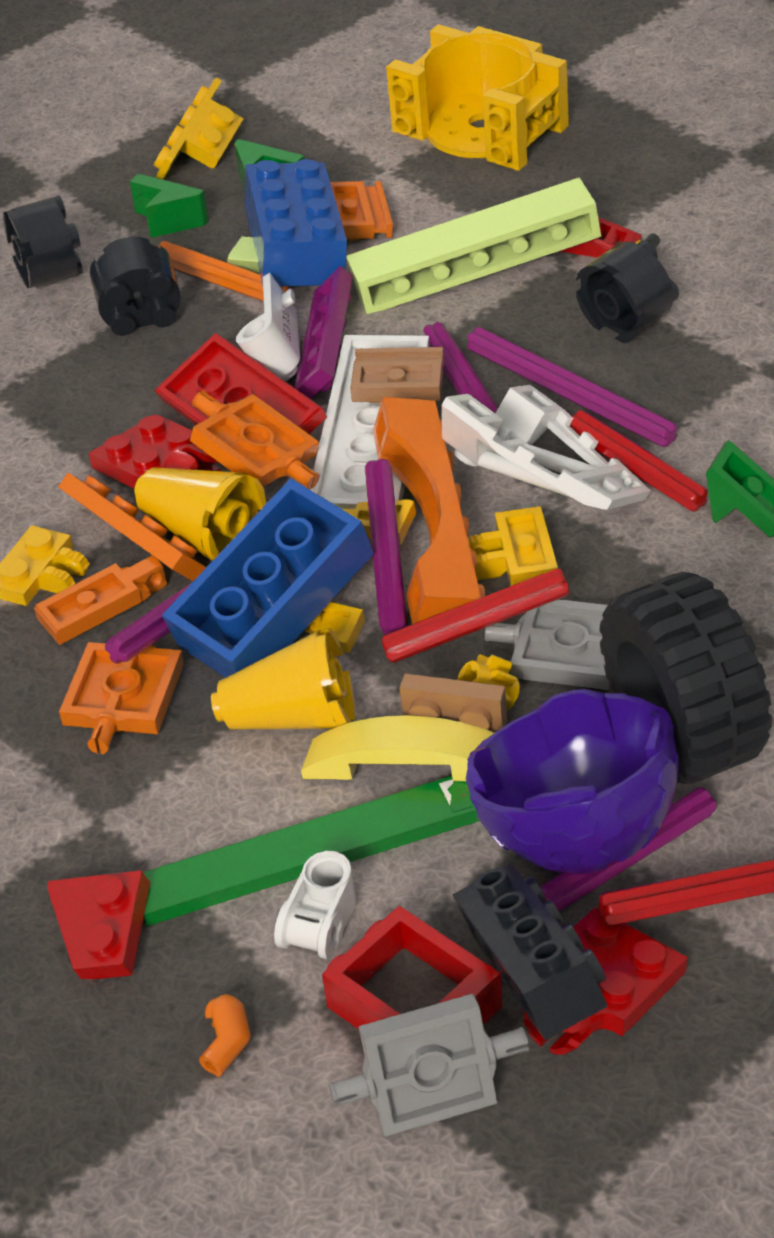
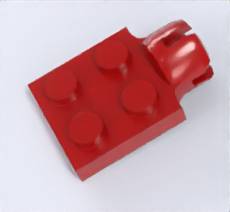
(149, 445)
(636, 974)

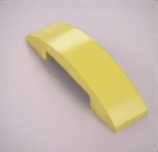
(392, 741)

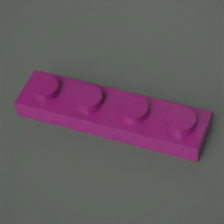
(323, 334)

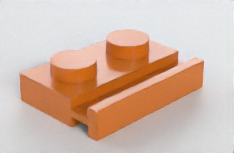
(362, 209)

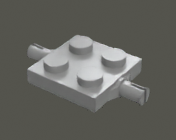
(556, 644)
(428, 1065)

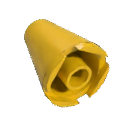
(200, 505)
(289, 689)

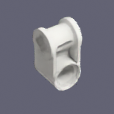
(318, 905)

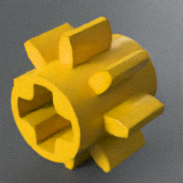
(492, 671)

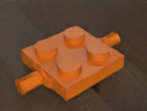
(254, 440)
(120, 695)

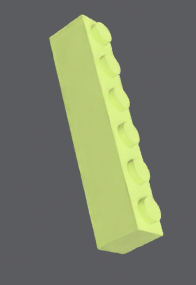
(474, 246)

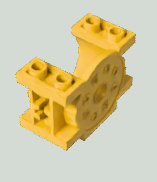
(476, 79)

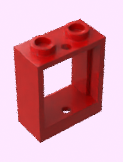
(380, 944)

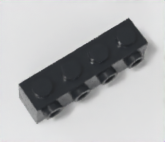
(533, 949)

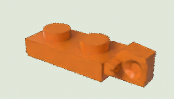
(99, 598)

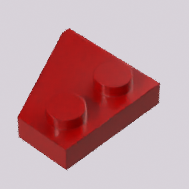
(101, 921)

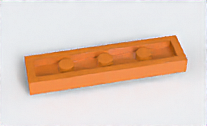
(145, 532)

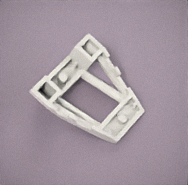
(505, 446)

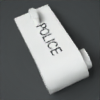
(274, 335)

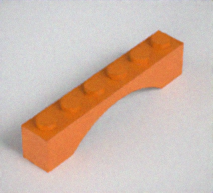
(411, 440)

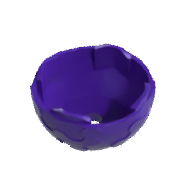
(577, 780)

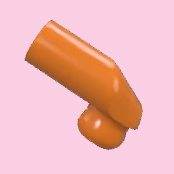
(231, 1030)

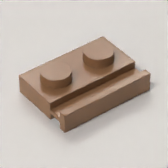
(397, 374)
(454, 700)

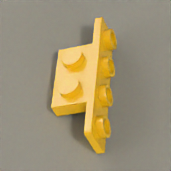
(204, 134)

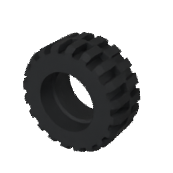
(692, 657)

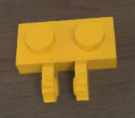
(517, 546)
(39, 562)

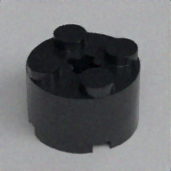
(43, 242)
(135, 285)
(626, 290)

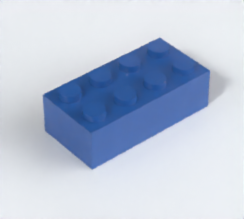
(294, 221)
(269, 581)

